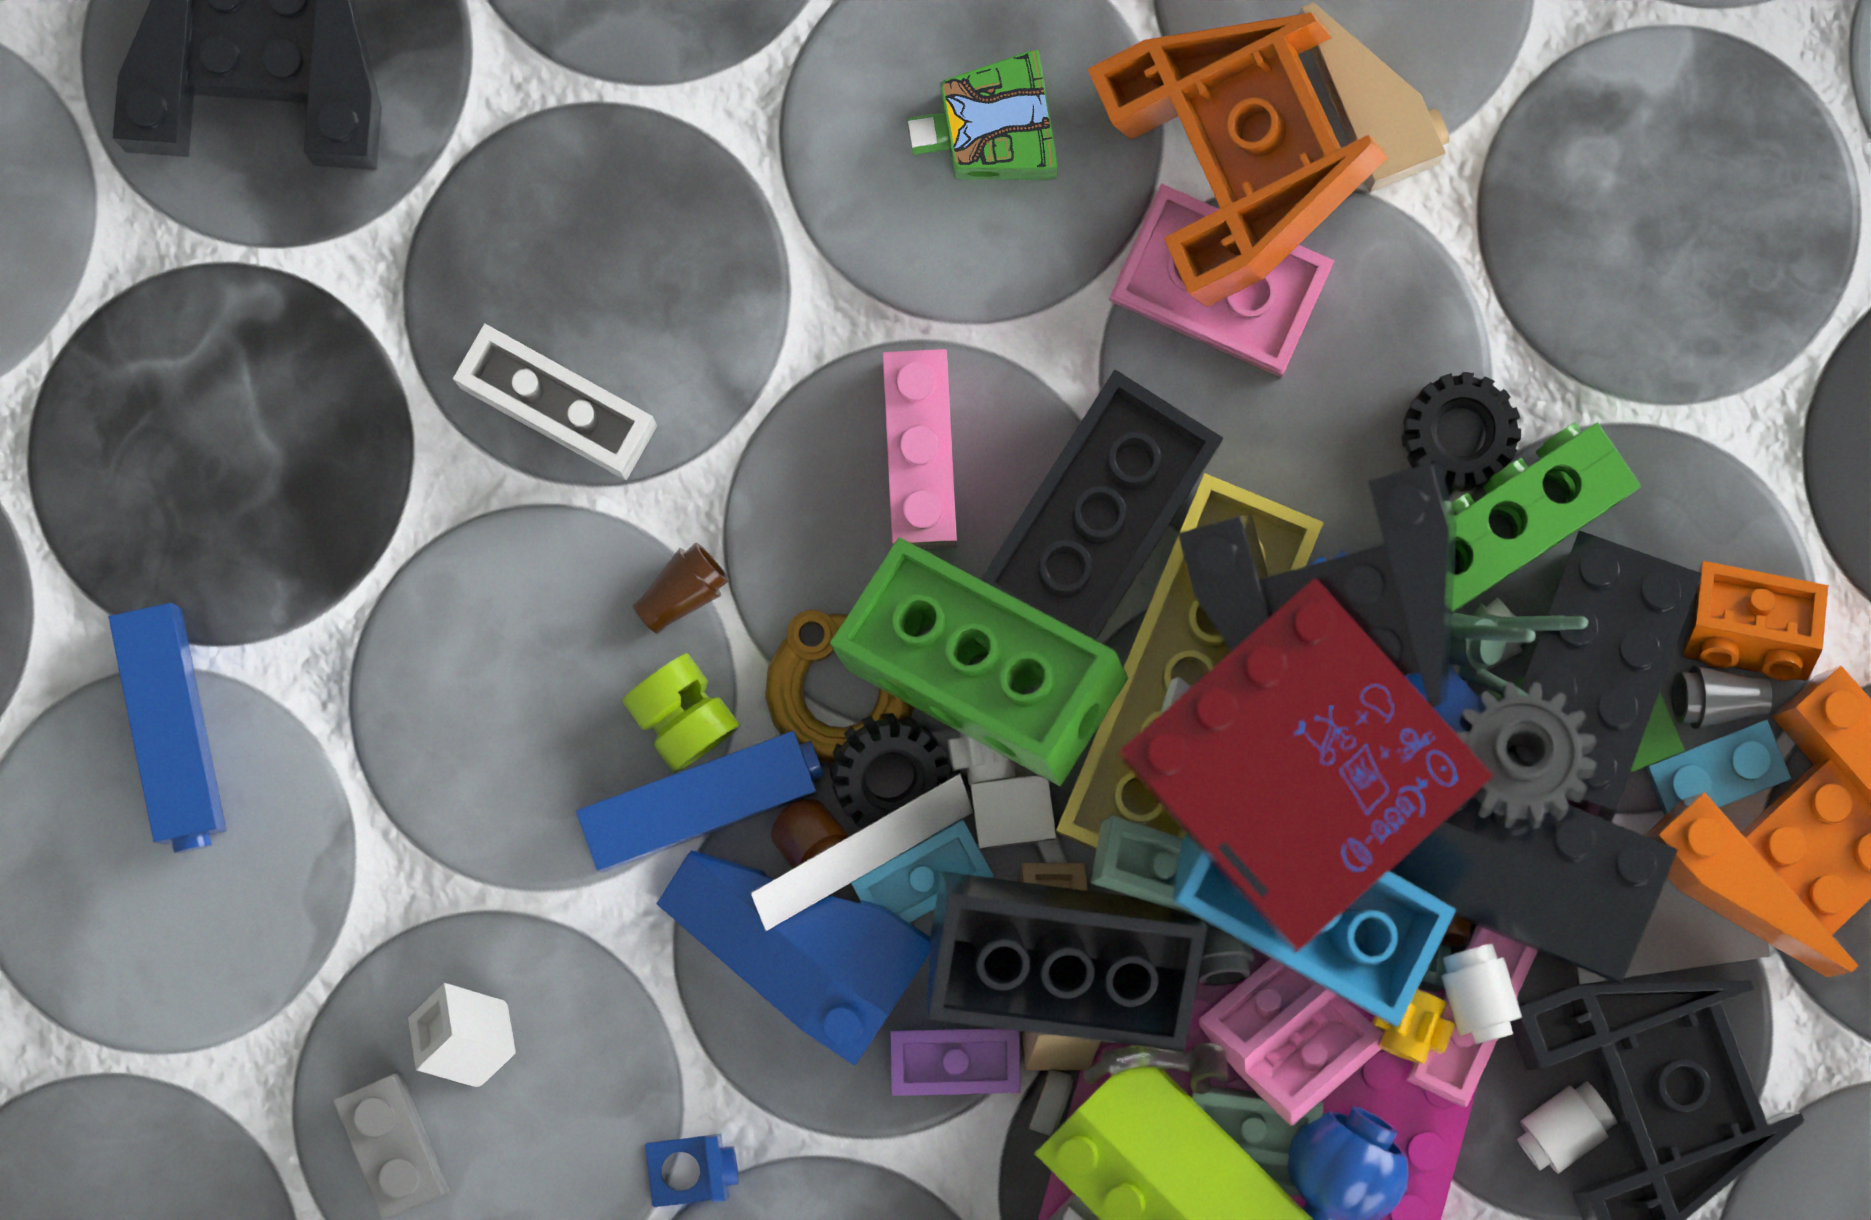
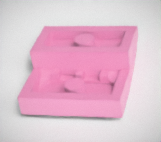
(1290, 1038)

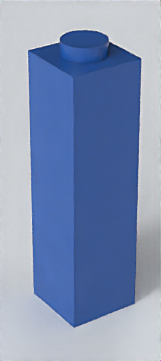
(168, 726)
(699, 801)

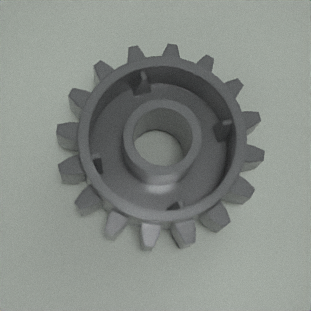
(1544, 730)

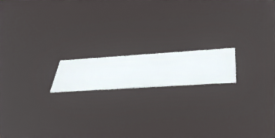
(862, 852)

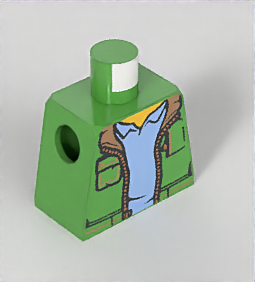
(992, 123)

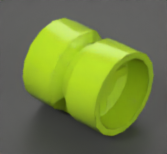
(680, 713)

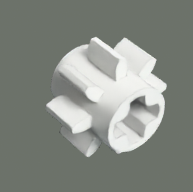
(979, 761)

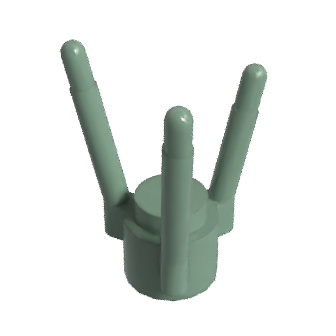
(1482, 641)

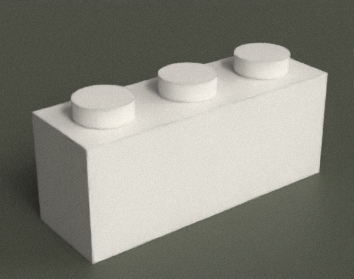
(555, 401)

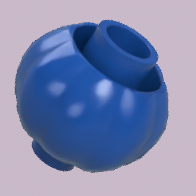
(1348, 1166)

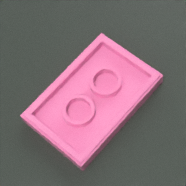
(1251, 325)

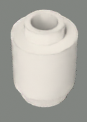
(1480, 994)
(1566, 1127)

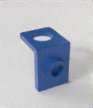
(716, 1166)

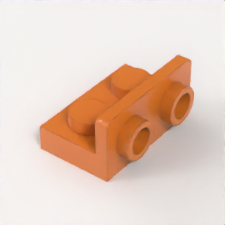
(1757, 622)

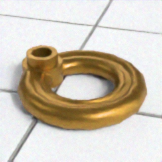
(786, 683)

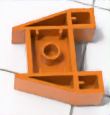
(1254, 137)
(1805, 856)

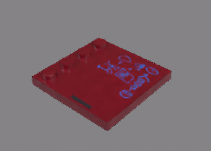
(1305, 765)

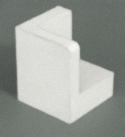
(1013, 812)
(461, 1035)

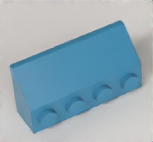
(1366, 954)

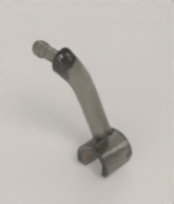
(1200, 1062)

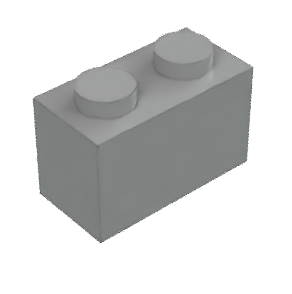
(391, 1145)

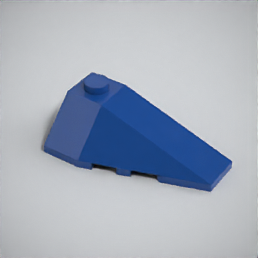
(825, 968)

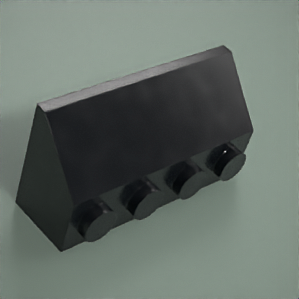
(1560, 888)
(1062, 962)

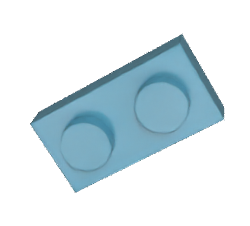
(1721, 768)
(912, 879)

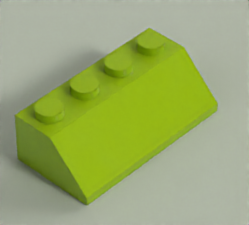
(1157, 1155)

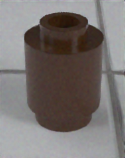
(805, 831)

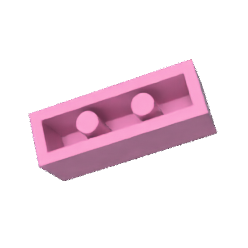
(920, 448)

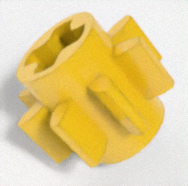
(1419, 1029)

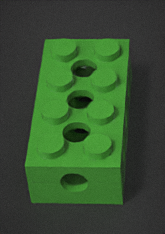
(1592, 484)
(985, 699)

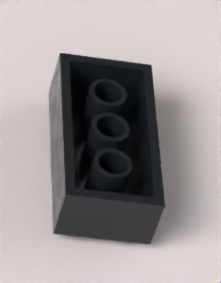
(1103, 506)
(1614, 663)

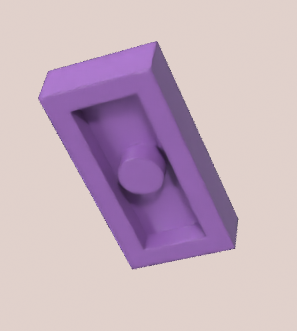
(955, 1062)

